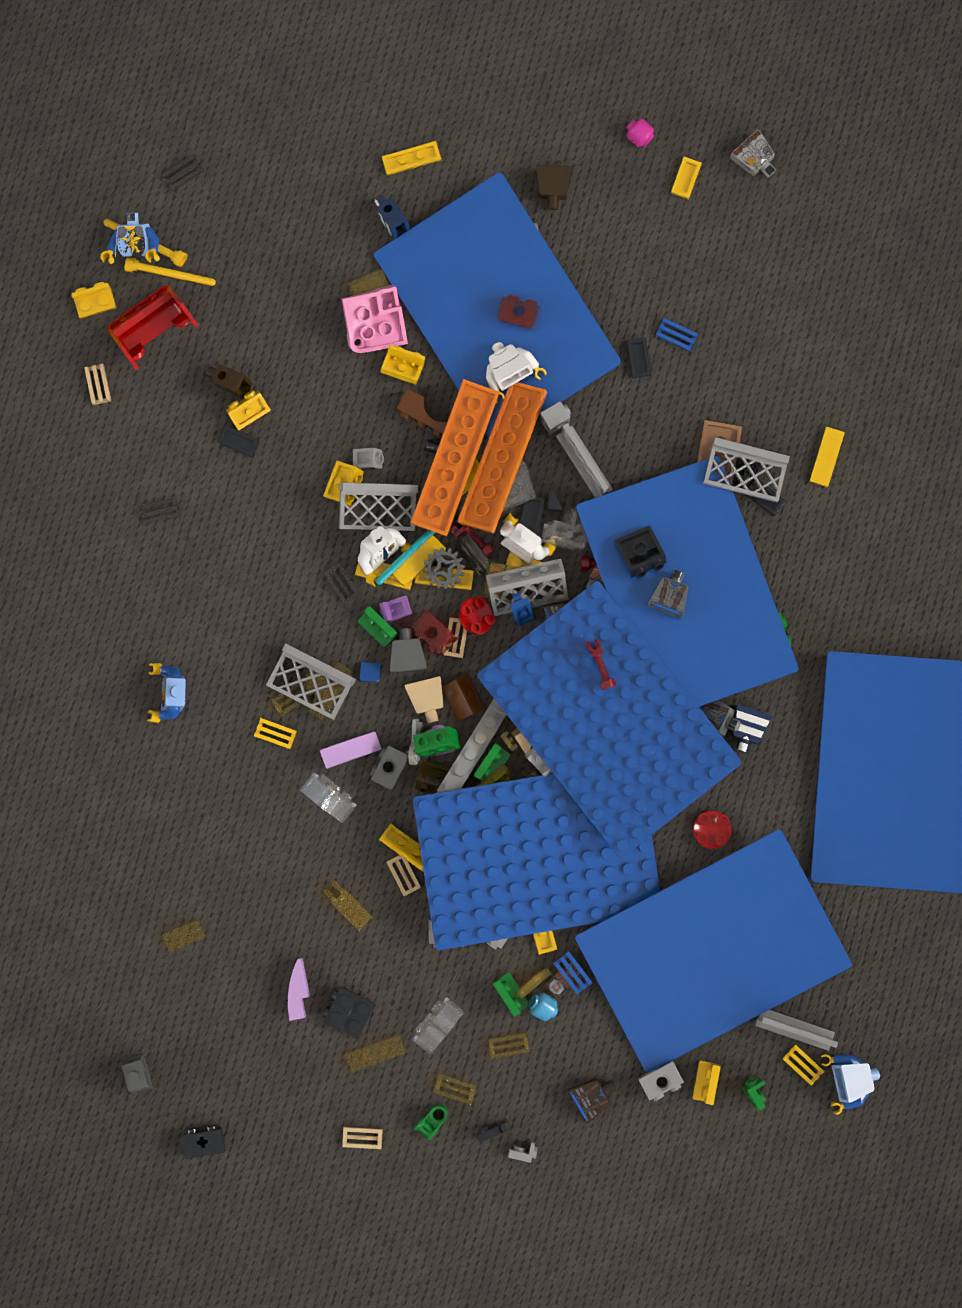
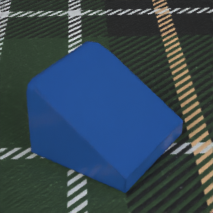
(370, 672)

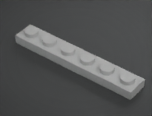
(473, 748)

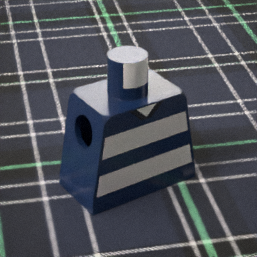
(391, 216)
(751, 728)

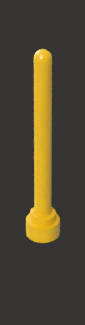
(177, 257)
(133, 265)

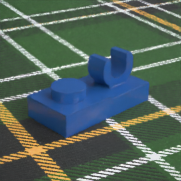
(521, 610)

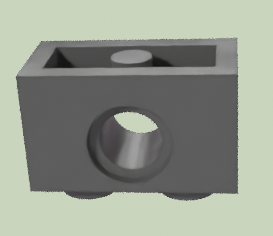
(399, 760)

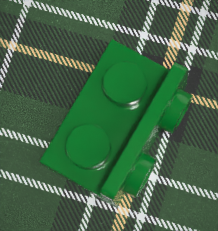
(377, 627)
(494, 759)
(506, 988)
(751, 1090)

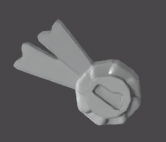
(416, 729)

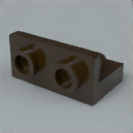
(430, 777)

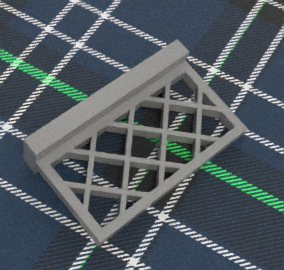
(746, 453)
(583, 461)
(377, 489)
(524, 578)
(317, 666)
(796, 1029)

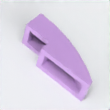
(350, 750)
(297, 991)

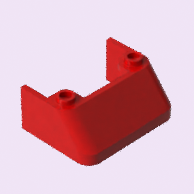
(148, 321)

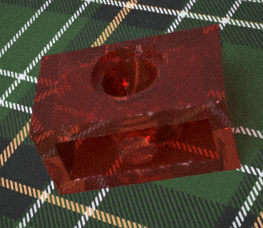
(527, 320)
(444, 638)

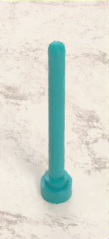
(405, 556)

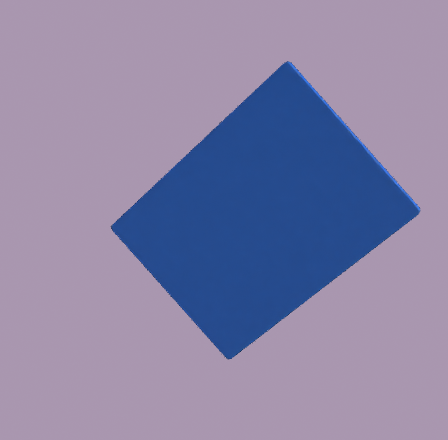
(453, 284)
(729, 621)
(622, 751)
(890, 774)
(521, 863)
(713, 950)

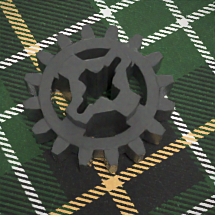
(440, 560)

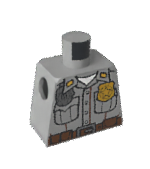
(754, 155)

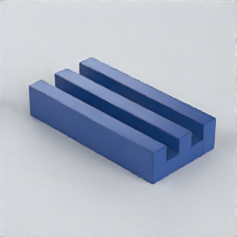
(691, 341)
(582, 986)

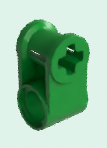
(429, 1123)

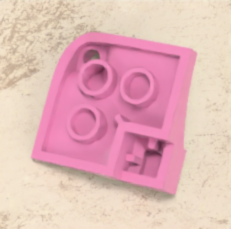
(374, 319)

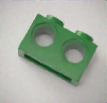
(436, 741)

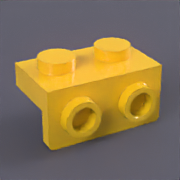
(403, 364)
(248, 409)

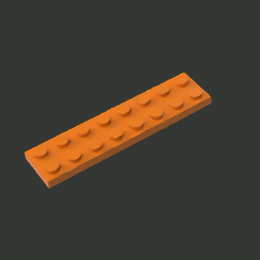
(455, 457)
(502, 457)

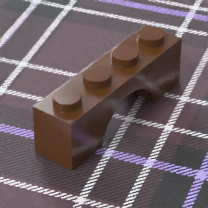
(413, 407)

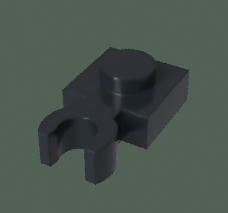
(487, 1132)

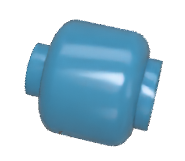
(543, 1006)

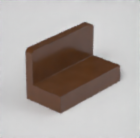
(463, 697)

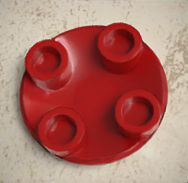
(476, 616)
(712, 829)

